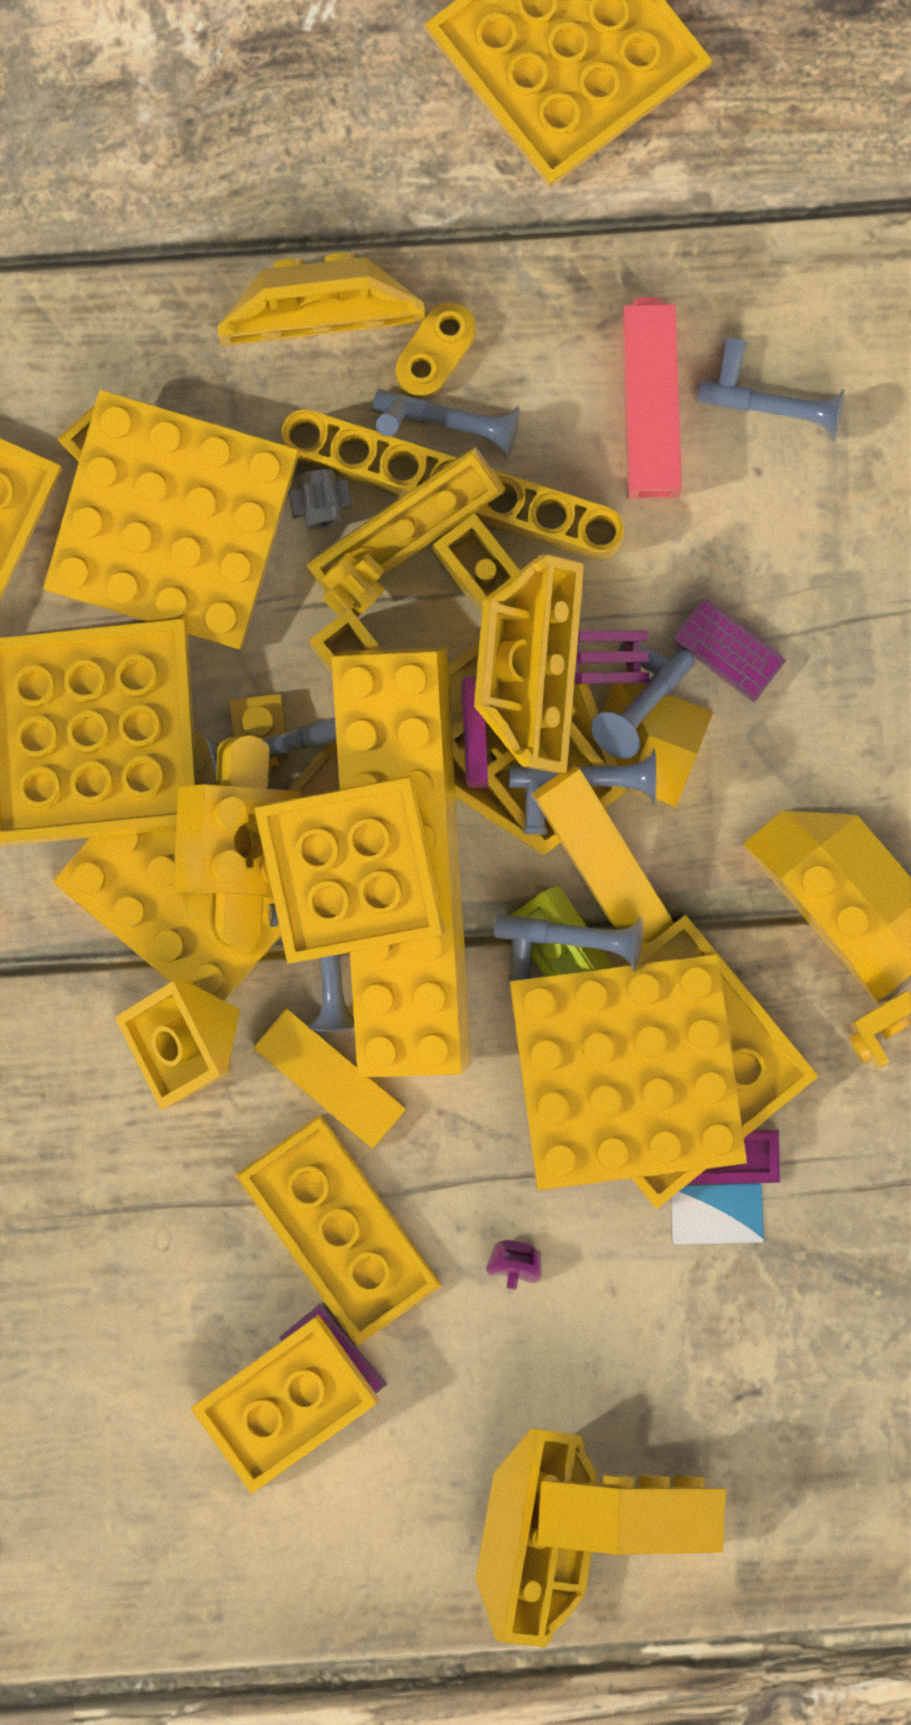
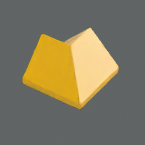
(670, 728)
(180, 1040)

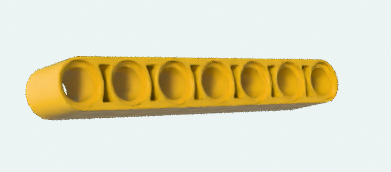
(518, 521)

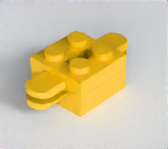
(216, 840)

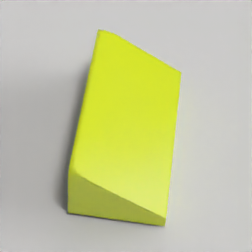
(559, 958)

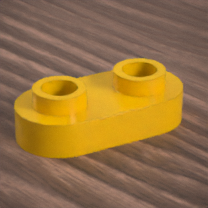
(436, 349)

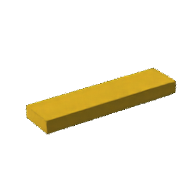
(417, 516)
(601, 854)

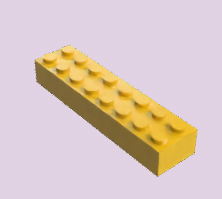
(409, 993)

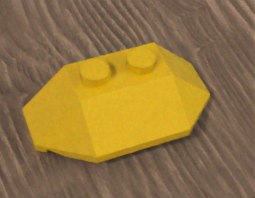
(319, 300)
(531, 661)
(844, 890)
(522, 1584)

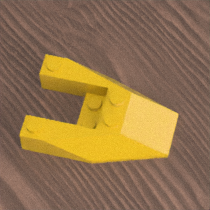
(480, 568)

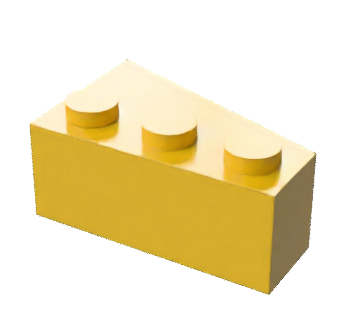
(633, 1516)

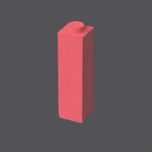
(651, 399)

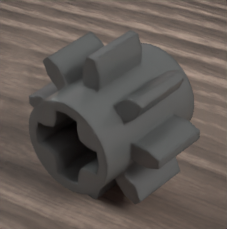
(320, 499)

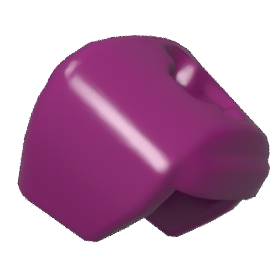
(516, 1261)

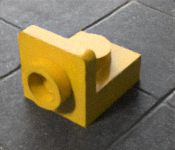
(260, 718)
(889, 1019)

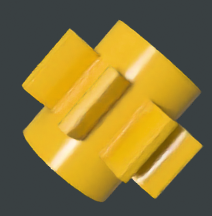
(352, 584)

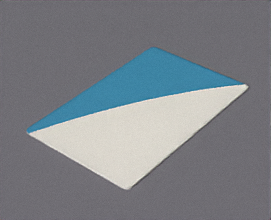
(717, 1214)

